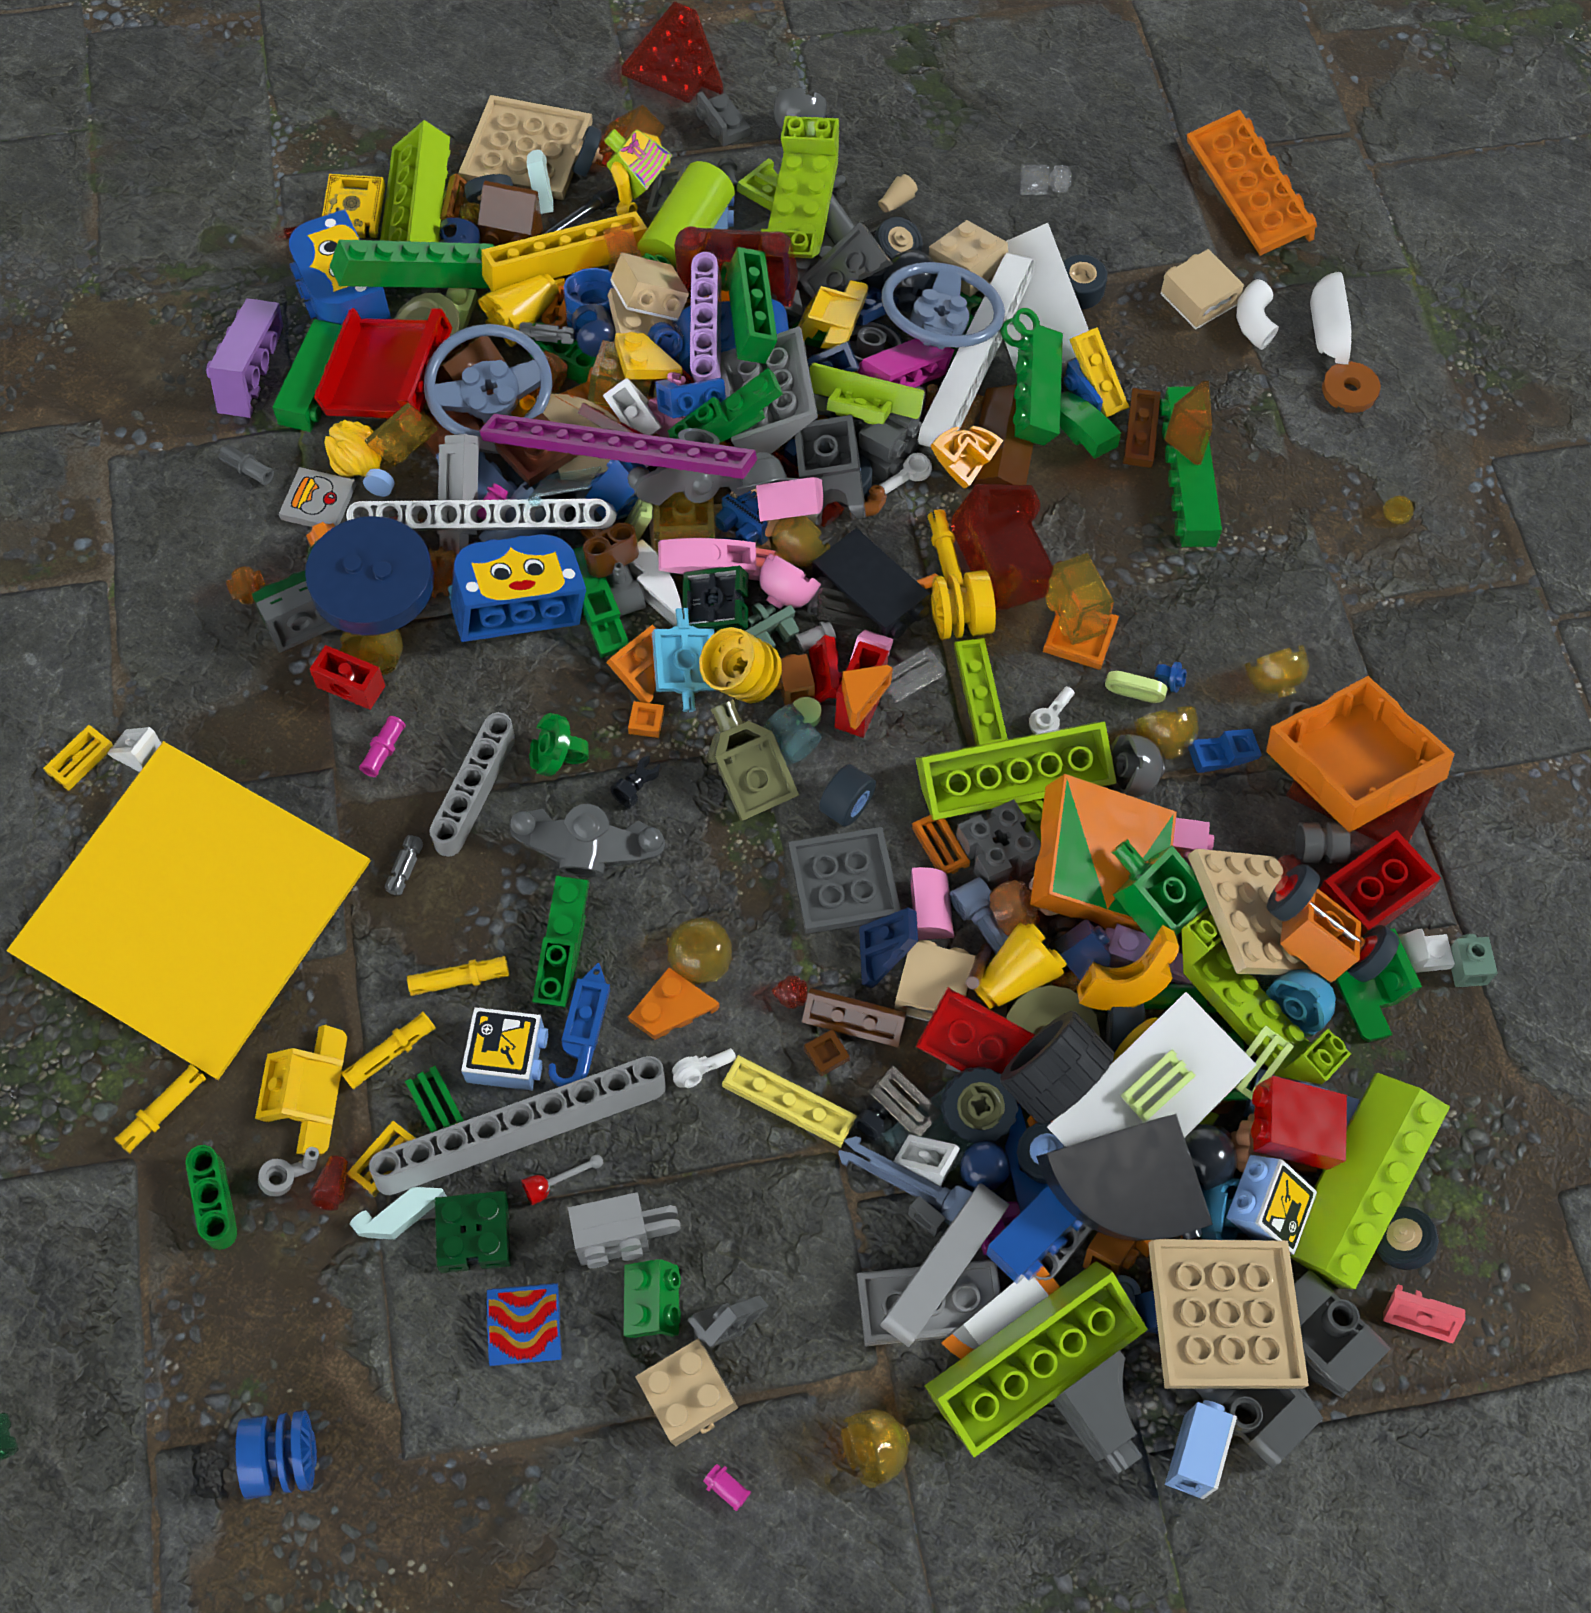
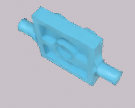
(677, 659)

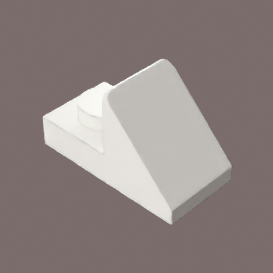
(632, 407)
(1427, 952)

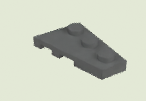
(850, 259)

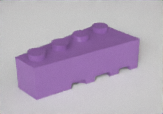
(244, 356)

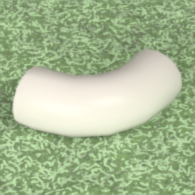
(1251, 314)

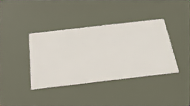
(1048, 292)
(1196, 1041)

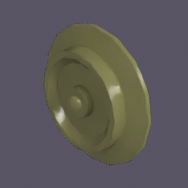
(420, 306)
(1046, 1003)

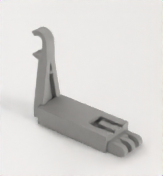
(459, 481)

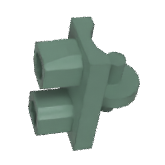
(780, 622)

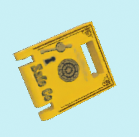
(362, 206)

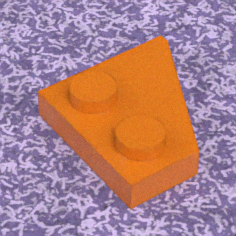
(636, 666)
(671, 1005)

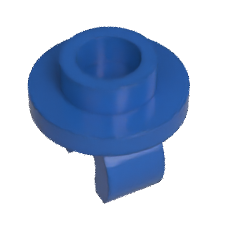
(1171, 676)

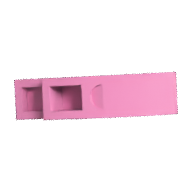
(710, 553)

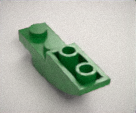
(734, 413)
(601, 611)
(562, 942)

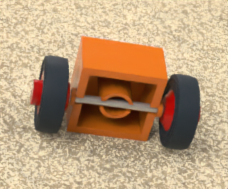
(1326, 933)

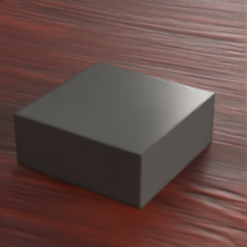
(926, 1216)

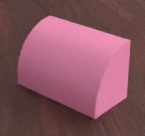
(790, 498)
(932, 903)

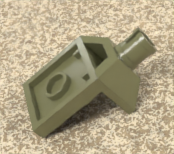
(749, 763)

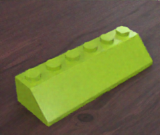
(416, 186)
(1013, 769)
(1362, 1194)
(1036, 1358)

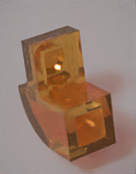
(619, 240)

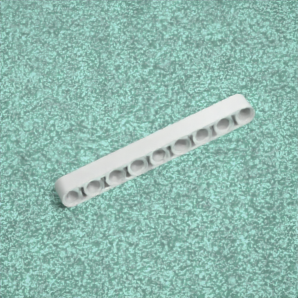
(973, 362)
(495, 510)

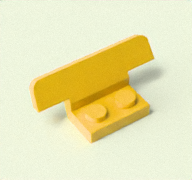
(834, 313)
(305, 1088)

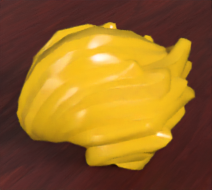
(348, 449)

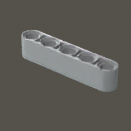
(472, 796)
(944, 1265)

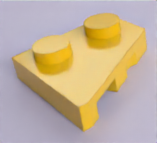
(643, 357)

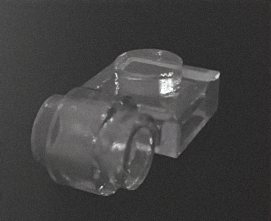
(1036, 179)

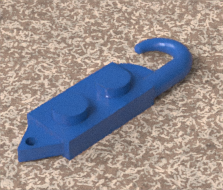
(583, 1024)

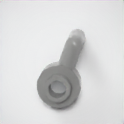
(285, 1172)

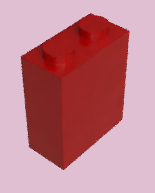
(863, 657)
(1299, 1123)

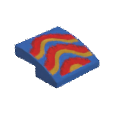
(523, 1324)

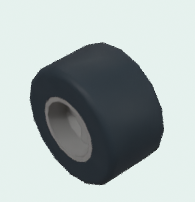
(1121, 1022)

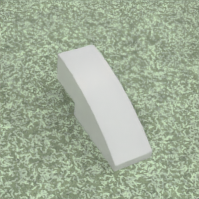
(656, 585)

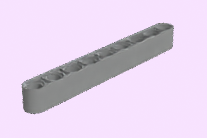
(507, 1136)

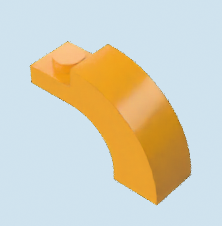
(1132, 984)

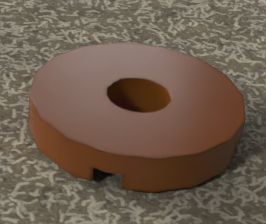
(1355, 374)

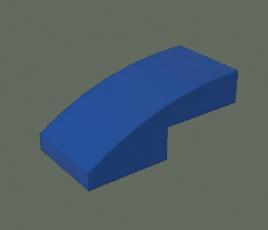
(1227, 751)

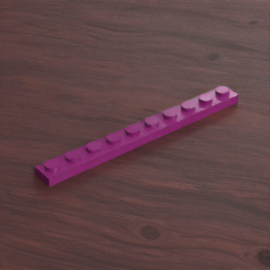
(620, 445)

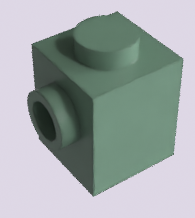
(1472, 961)

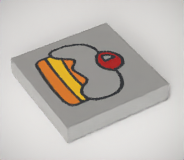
(317, 498)

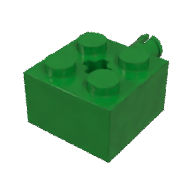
(1158, 889)

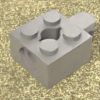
(618, 1228)

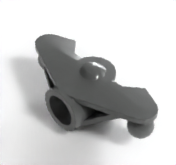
(696, 486)
(585, 840)

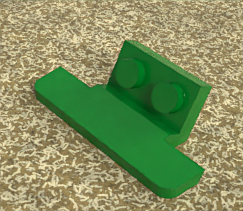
(1385, 990)

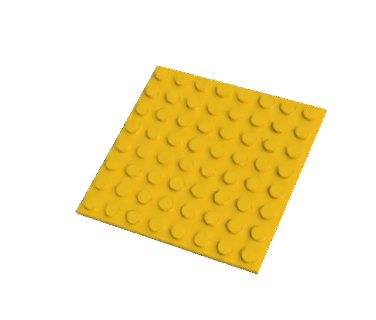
(189, 909)

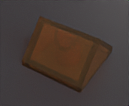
(1191, 423)

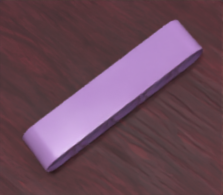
(705, 310)

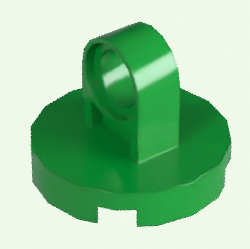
(556, 746)

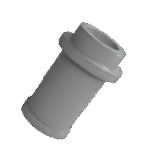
(810, 637)

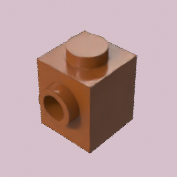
(796, 678)
(1111, 1253)

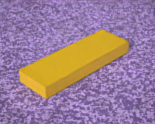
(1099, 370)

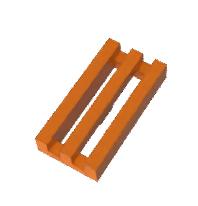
(951, 866)

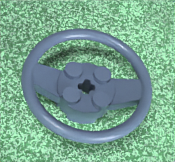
(941, 313)
(471, 392)

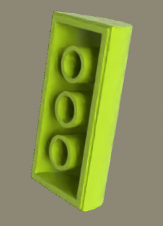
(695, 201)

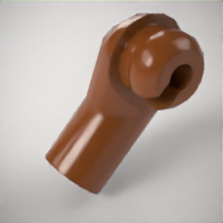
(875, 500)

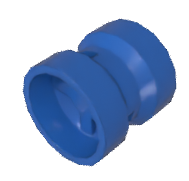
(668, 343)

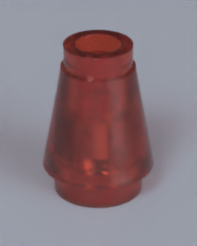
(330, 1185)

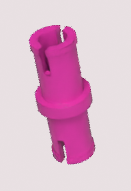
(382, 746)

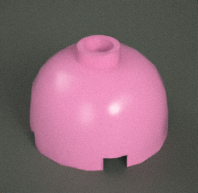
(786, 583)

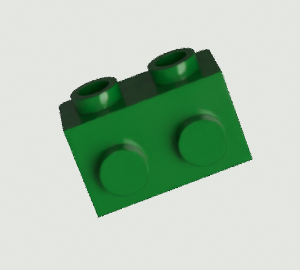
(651, 1299)

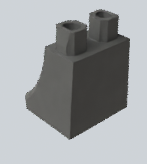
(1099, 1414)

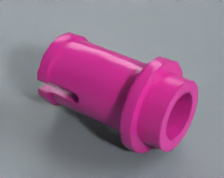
(495, 492)
(726, 1487)

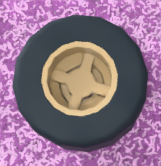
(1087, 279)

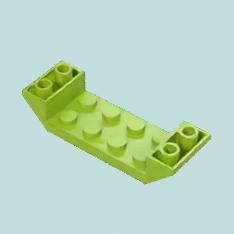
(805, 182)
(1250, 1008)

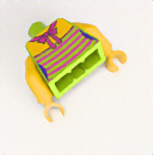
(634, 165)

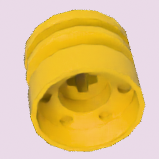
(958, 605)
(740, 665)

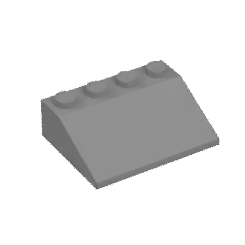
(788, 412)

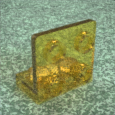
(401, 434)

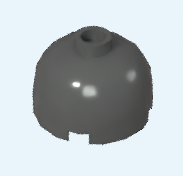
(796, 103)
(1136, 765)

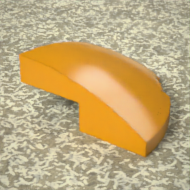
(965, 452)

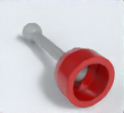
(538, 1187)

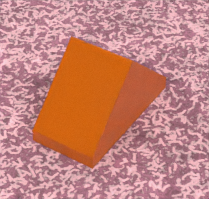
(863, 689)

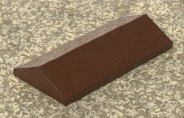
(1013, 457)

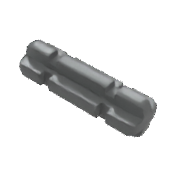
(548, 332)
(404, 865)

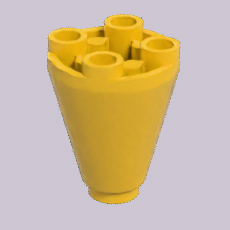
(519, 302)
(1019, 967)

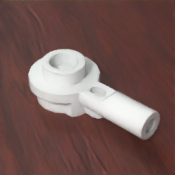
(916, 468)
(1047, 718)
(689, 1070)

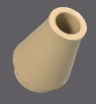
(900, 192)

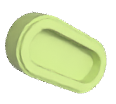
(1136, 686)

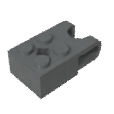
(831, 453)

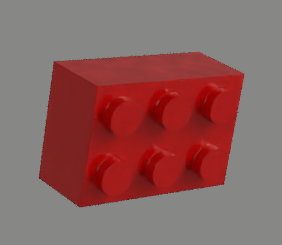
(1382, 882)

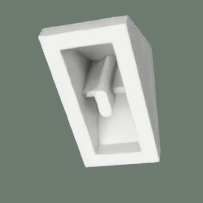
(135, 747)
(927, 1158)

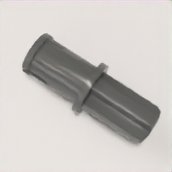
(246, 464)

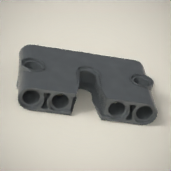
(1333, 1357)

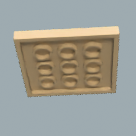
(513, 130)
(1237, 896)
(1227, 1314)

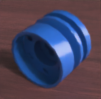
(586, 288)
(270, 1454)

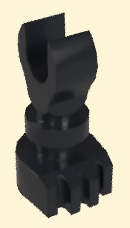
(625, 789)
(871, 1121)

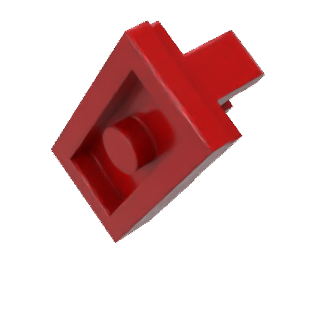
(824, 668)

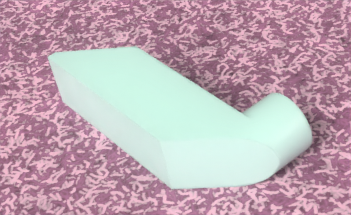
(540, 180)
(398, 1215)

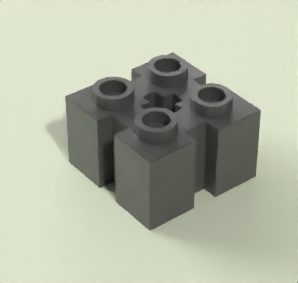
(889, 443)
(999, 844)

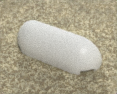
(1331, 317)

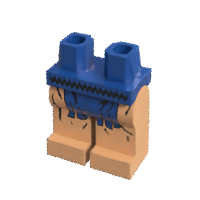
(744, 515)

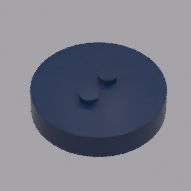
(370, 575)

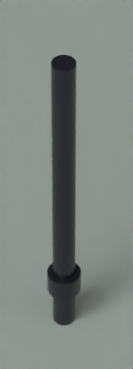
(600, 201)

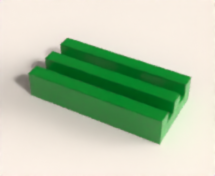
(423, 1079)

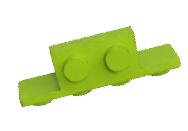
(864, 395)

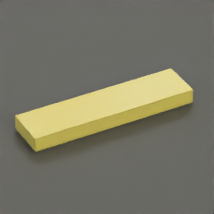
(789, 1101)

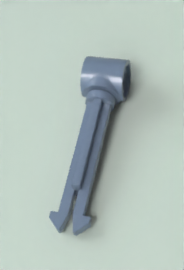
(973, 903)
(944, 1200)

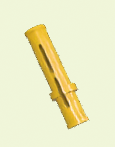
(943, 542)
(465, 974)
(389, 1049)
(159, 1109)

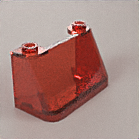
(723, 243)
(999, 537)

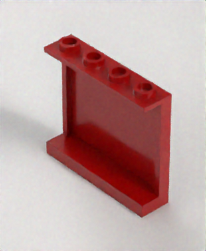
(380, 365)

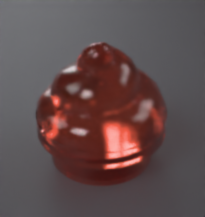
(791, 992)

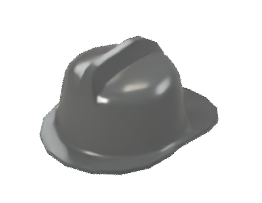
(765, 471)

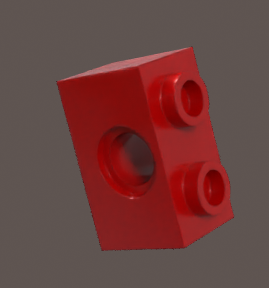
(347, 677)

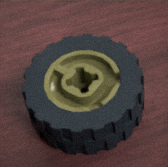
(978, 1105)

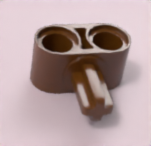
(609, 547)

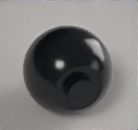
(910, 288)
(1212, 1155)

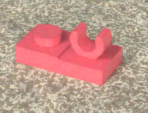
(1424, 1315)

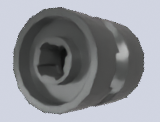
(1324, 842)

